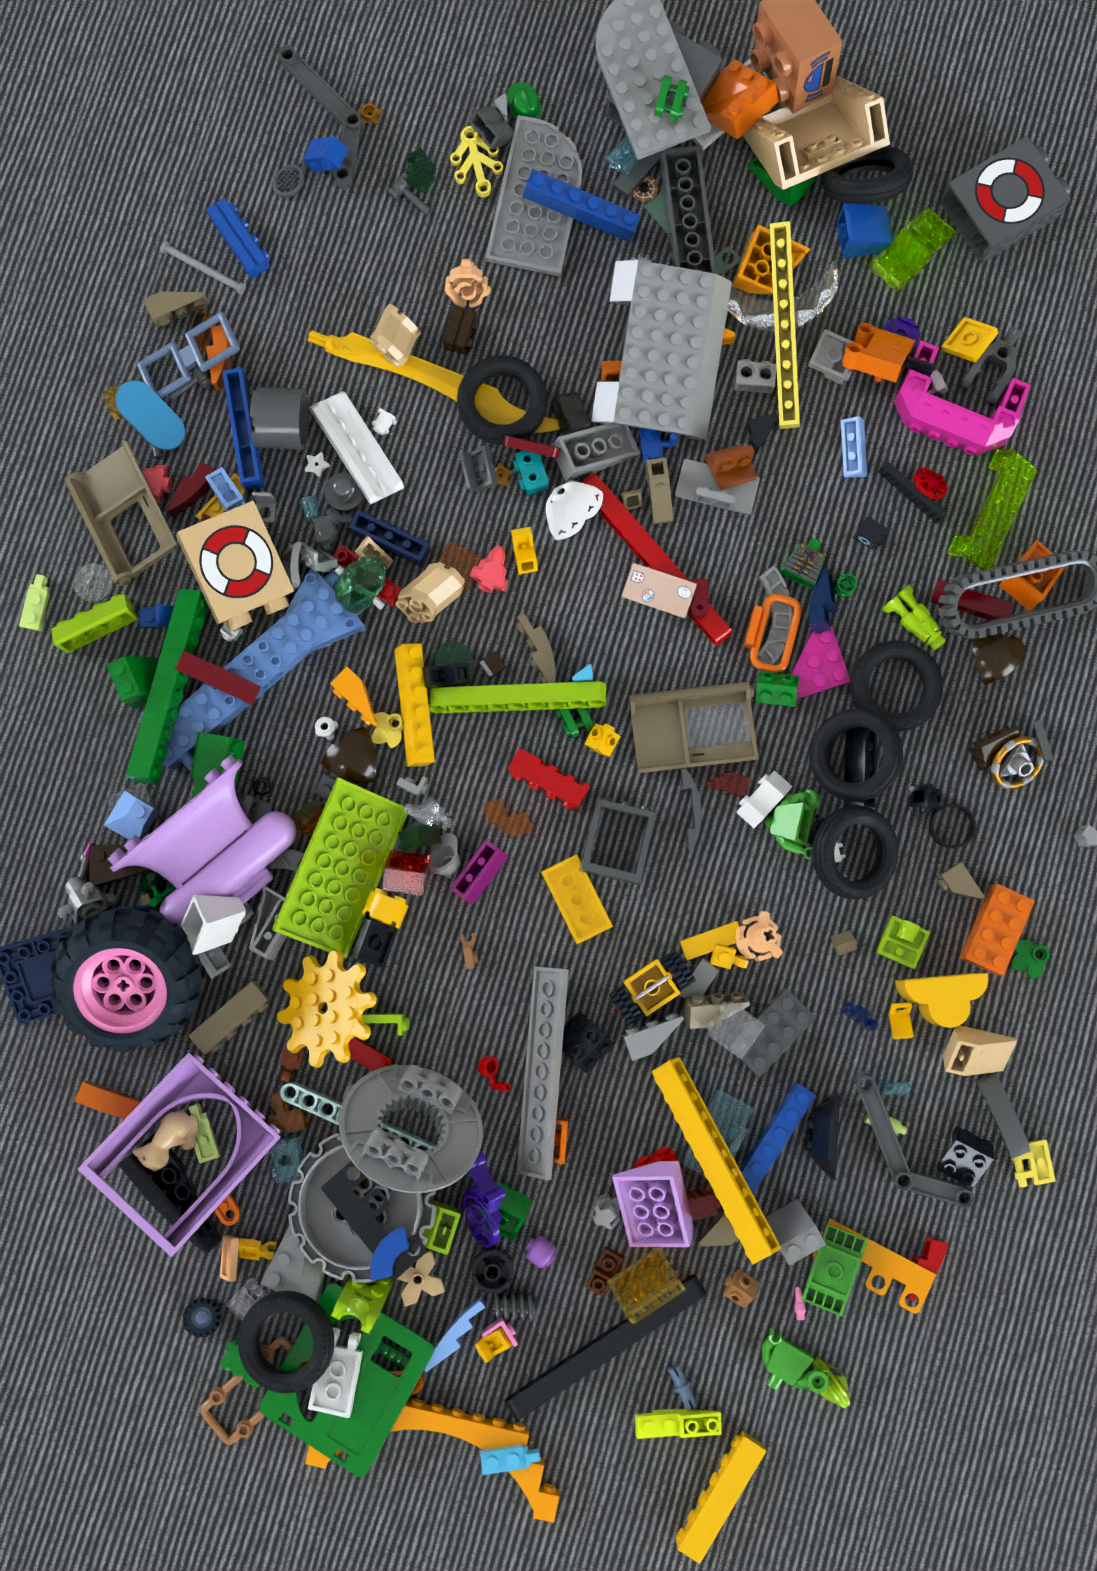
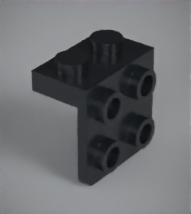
(584, 1042)
(966, 1157)

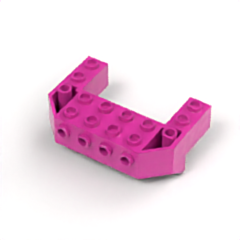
(951, 422)

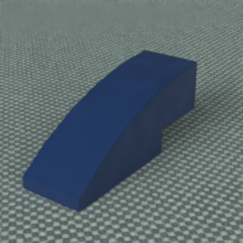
(822, 602)

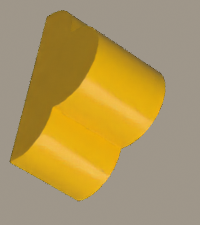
(944, 999)

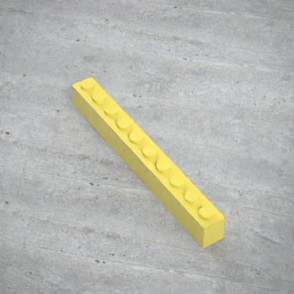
(784, 325)

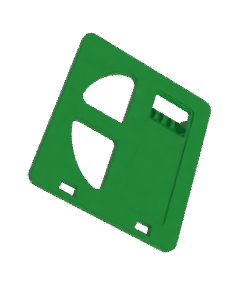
(377, 1397)

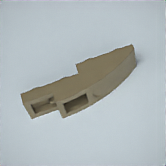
(543, 657)

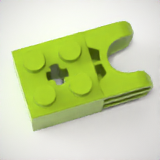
(363, 1301)

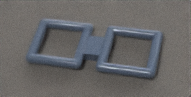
(190, 355)

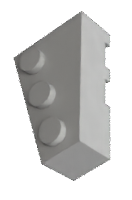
(265, 940)

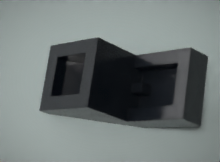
(446, 675)

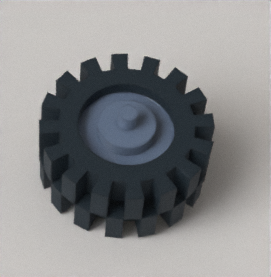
(201, 1317)

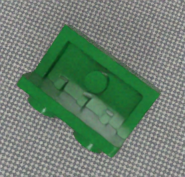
(777, 689)

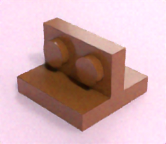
(731, 466)

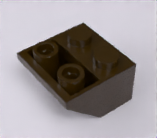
(987, 747)

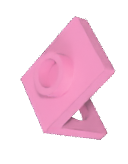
(508, 1328)

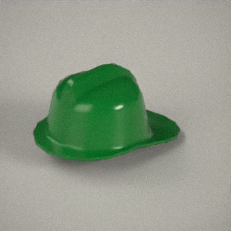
(524, 100)

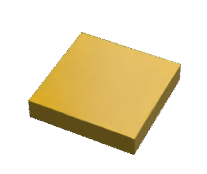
(969, 339)

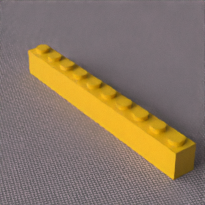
(716, 1160)

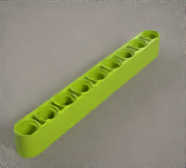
(517, 697)

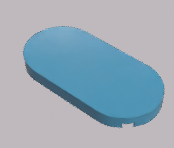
(150, 415)

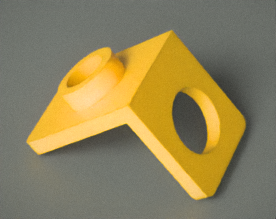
(901, 1021)

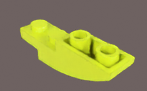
(678, 1422)

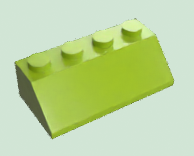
(94, 623)

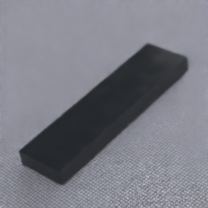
(911, 492)

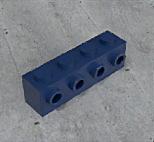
(390, 538)

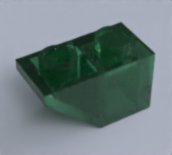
(420, 170)

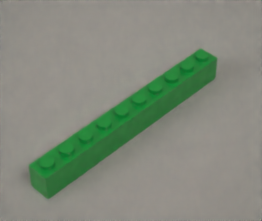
(167, 688)

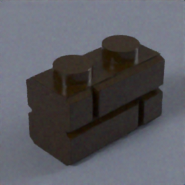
(460, 330)

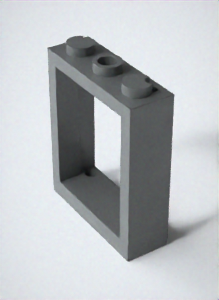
(611, 873)

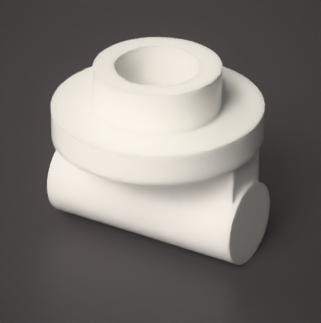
(230, 635)

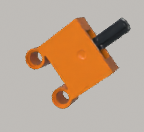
(882, 354)

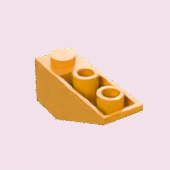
(353, 689)

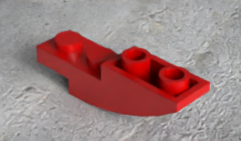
(390, 590)

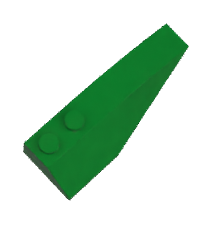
(209, 754)

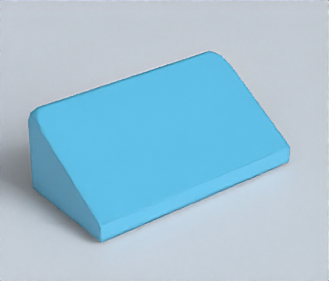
(584, 675)

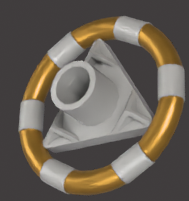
(1017, 762)

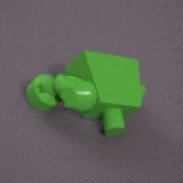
(793, 821)
(789, 1364)

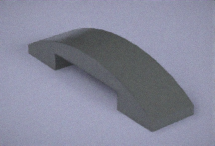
(688, 784)
(1004, 1115)

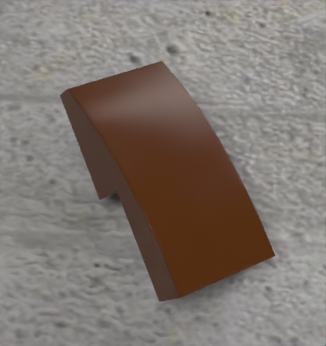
(603, 1271)

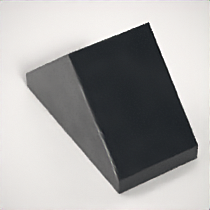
(759, 429)

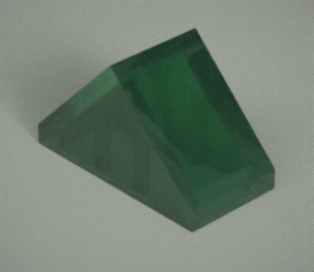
(419, 837)

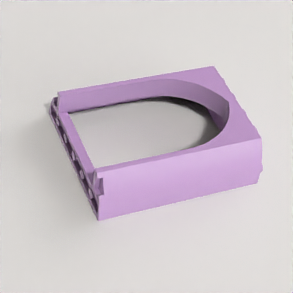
(183, 1084)

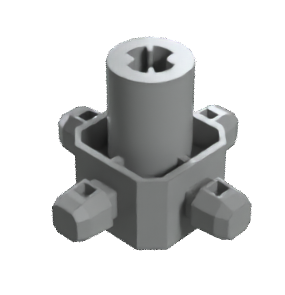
(84, 900)

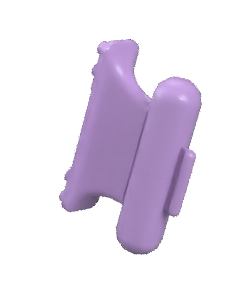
(210, 847)

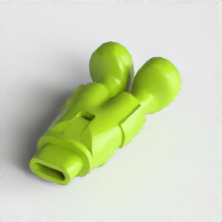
(917, 620)

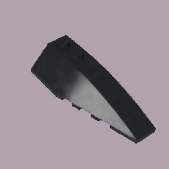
(170, 1194)

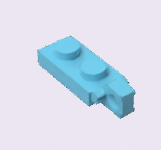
(508, 1458)

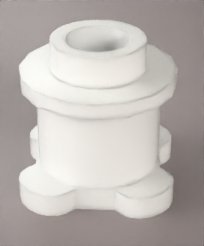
(383, 422)
(329, 732)

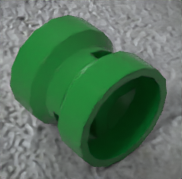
(848, 583)

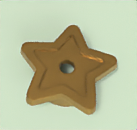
(370, 108)
(500, 469)

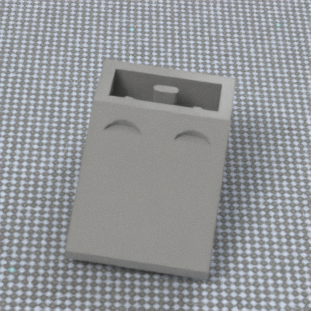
(647, 1039)

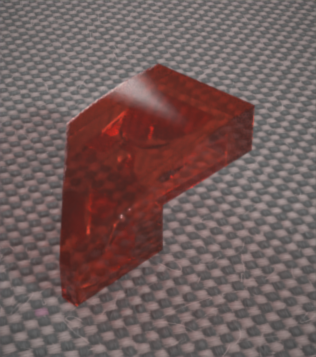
(730, 782)

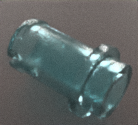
(897, 1088)

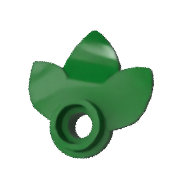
(1027, 959)

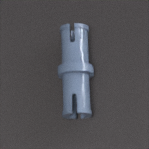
(682, 1386)

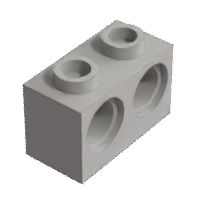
(755, 382)

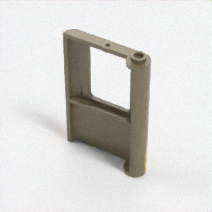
(106, 493)

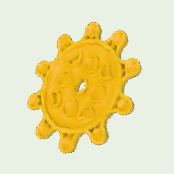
(345, 1003)

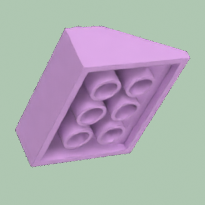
(655, 1205)

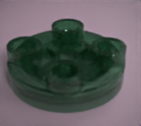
(454, 653)

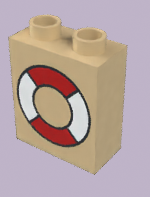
(236, 565)

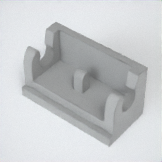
(214, 961)

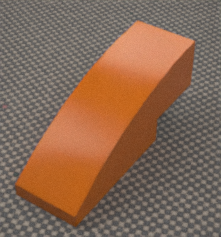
(220, 344)
(106, 1099)

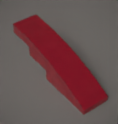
(217, 677)

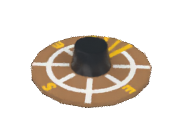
(646, 190)

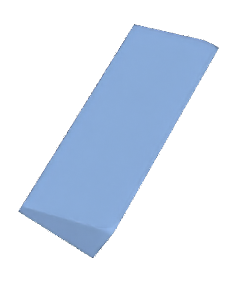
(854, 447)

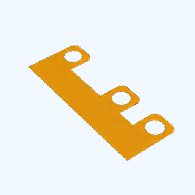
(890, 1266)

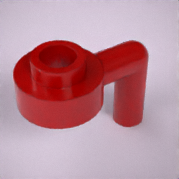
(488, 1067)

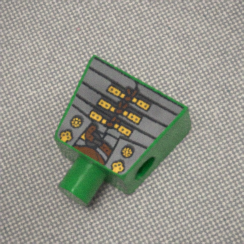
(804, 564)

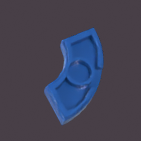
(387, 1252)

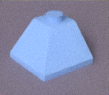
(131, 816)

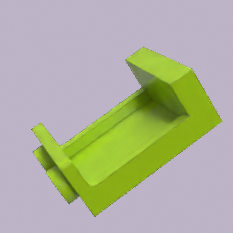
(399, 1018)

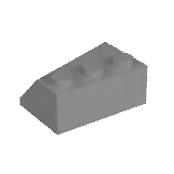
(293, 1271)

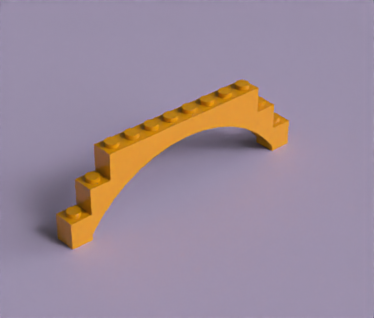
(481, 1433)

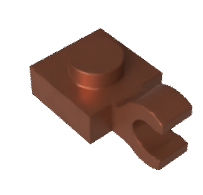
(291, 1061)

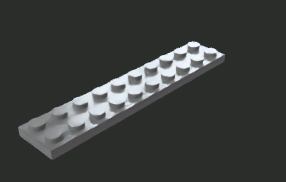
(542, 1072)

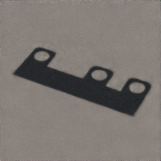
(362, 1217)

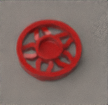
(929, 483)

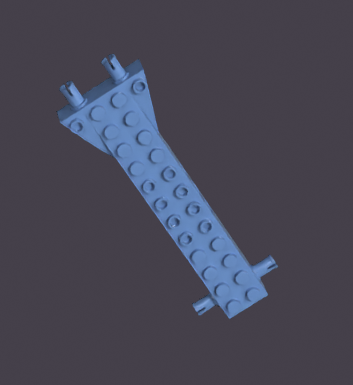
(308, 625)

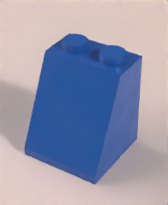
(863, 229)

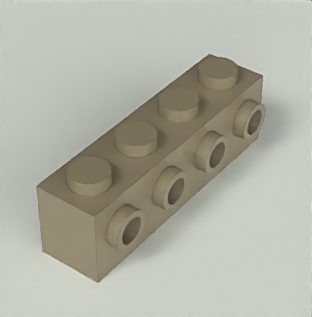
(230, 1017)

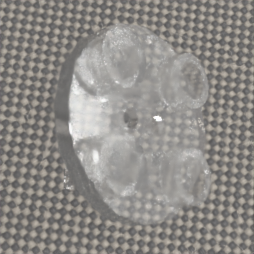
(84, 580)

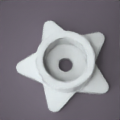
(322, 465)

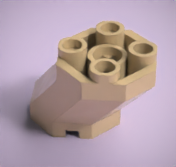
(395, 336)
(430, 593)

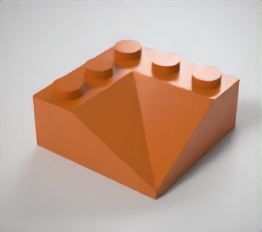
(739, 99)

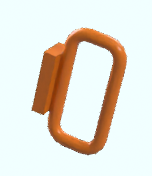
(756, 629)

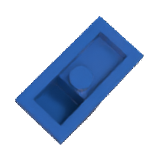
(155, 616)

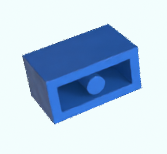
(325, 154)

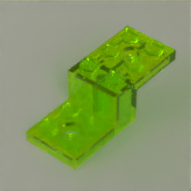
(912, 249)

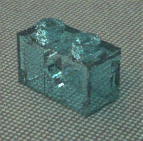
(292, 1149)

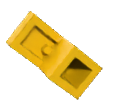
(524, 550)

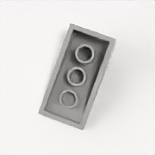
(594, 450)

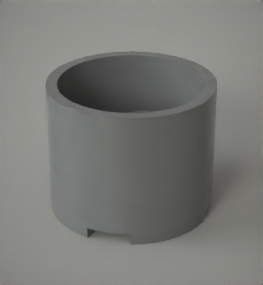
(279, 418)

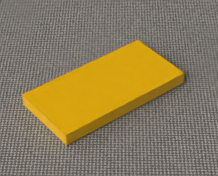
(576, 899)

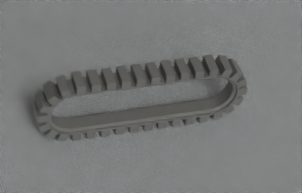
(1012, 570)

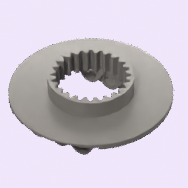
(392, 1161)

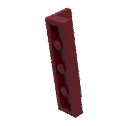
(975, 603)

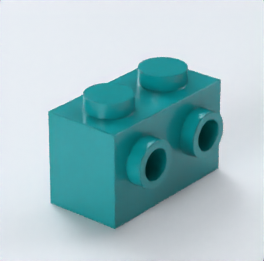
(531, 471)

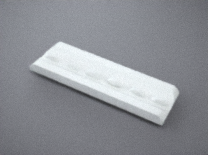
(356, 447)

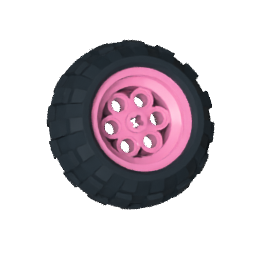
(107, 1009)

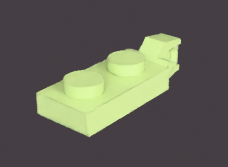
(35, 604)
(206, 1144)

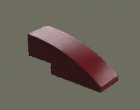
(190, 490)

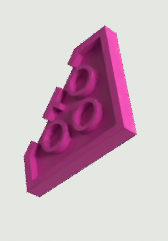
(820, 665)

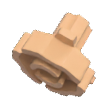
(468, 281)
(760, 943)

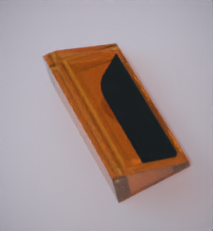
(202, 338)

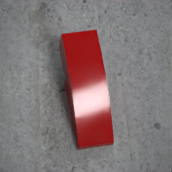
(931, 1259)

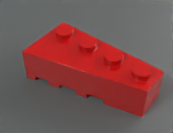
(548, 779)

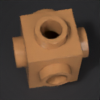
(740, 1288)

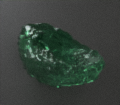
(360, 583)

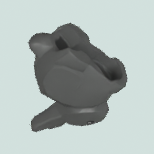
(327, 528)

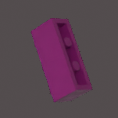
(479, 872)

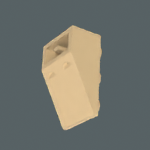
(977, 1051)

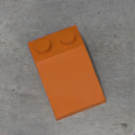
(1032, 588)

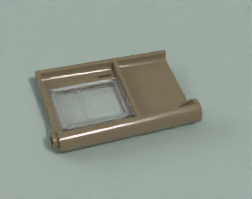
(693, 721)

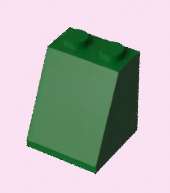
(133, 678)

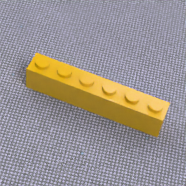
(414, 705)
(720, 1496)

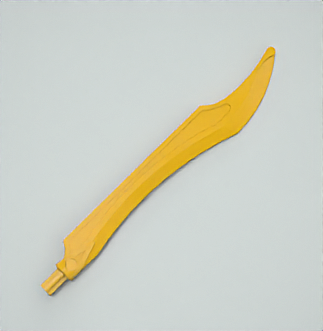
(487, 398)

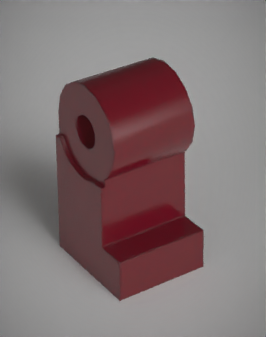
(700, 599)

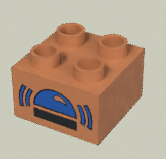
(796, 50)

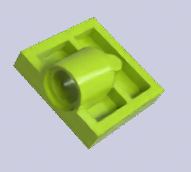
(903, 942)

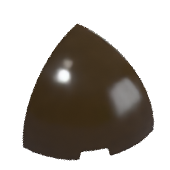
(997, 656)
(353, 757)

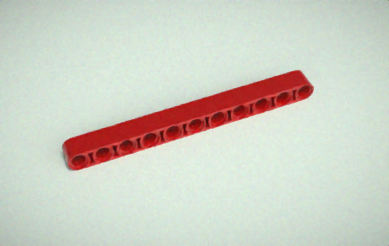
(651, 554)

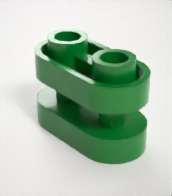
(681, 91)
(571, 727)

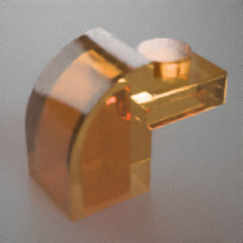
(285, 1119)

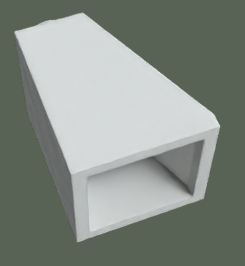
(212, 921)

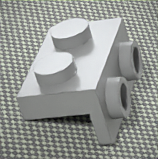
(317, 559)

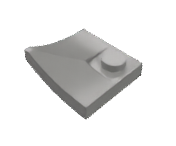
(290, 561)

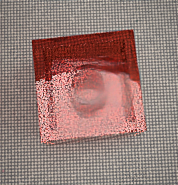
(406, 873)

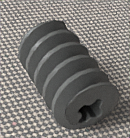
(515, 1306)

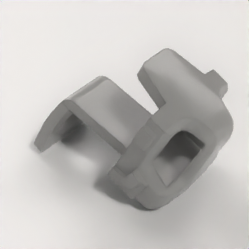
(607, 1211)

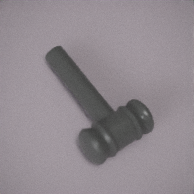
(401, 187)
(199, 377)

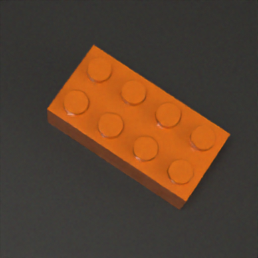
(997, 929)

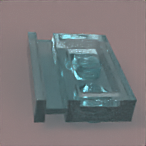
(622, 157)

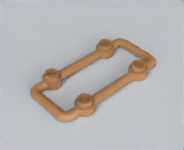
(219, 1395)

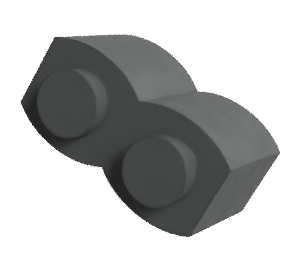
(491, 127)

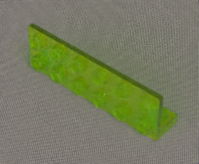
(998, 510)

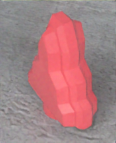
(158, 481)
(491, 572)

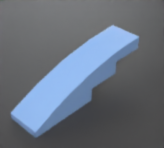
(224, 489)
(450, 1339)

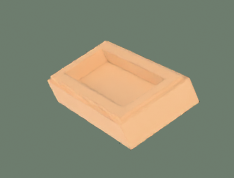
(229, 1258)

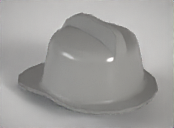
(444, 856)

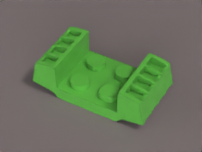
(834, 1270)

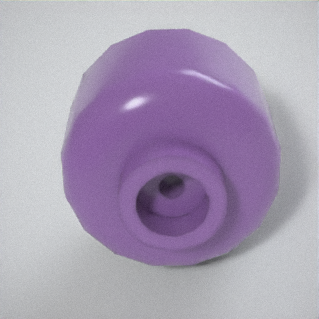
(540, 1251)

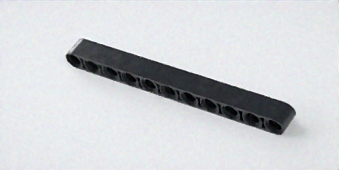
(599, 1352)

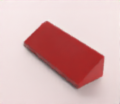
(368, 1055)

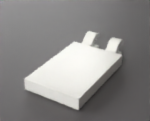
(337, 1386)

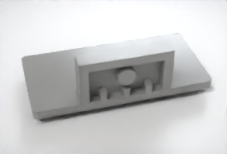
(699, 485)

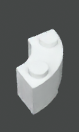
(764, 799)

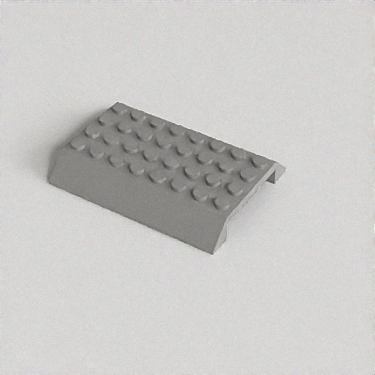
(667, 349)

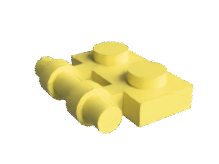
(1039, 1165)

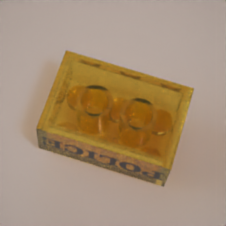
(646, 1285)

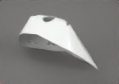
(571, 507)

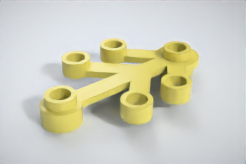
(475, 158)

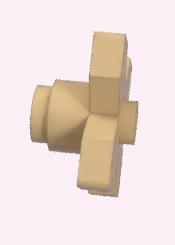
(430, 1284)

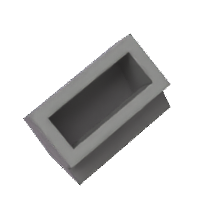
(1086, 836)

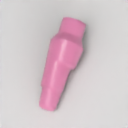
(799, 1304)

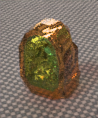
(308, 816)

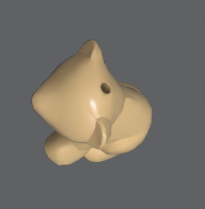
(174, 1130)

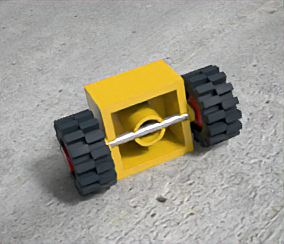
(651, 987)

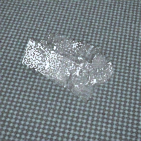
(429, 813)

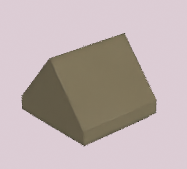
(632, 499)
(844, 943)

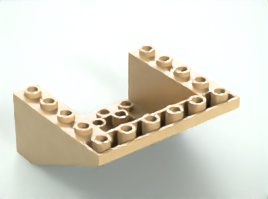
(820, 135)

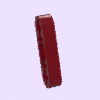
(531, 446)

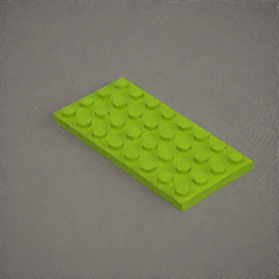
(340, 868)

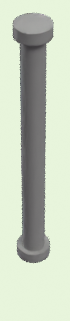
(166, 248)

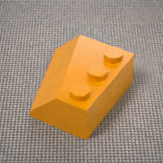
(755, 268)

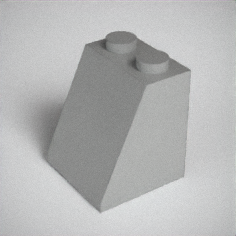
(794, 1232)

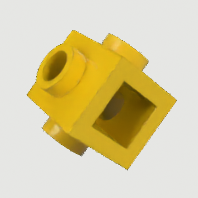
(602, 739)

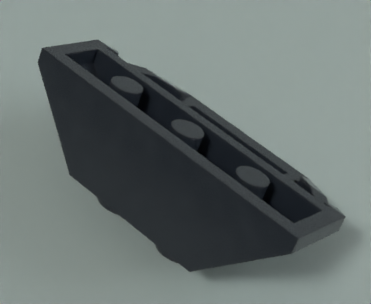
(824, 1134)

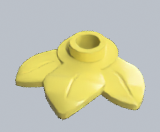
(385, 731)

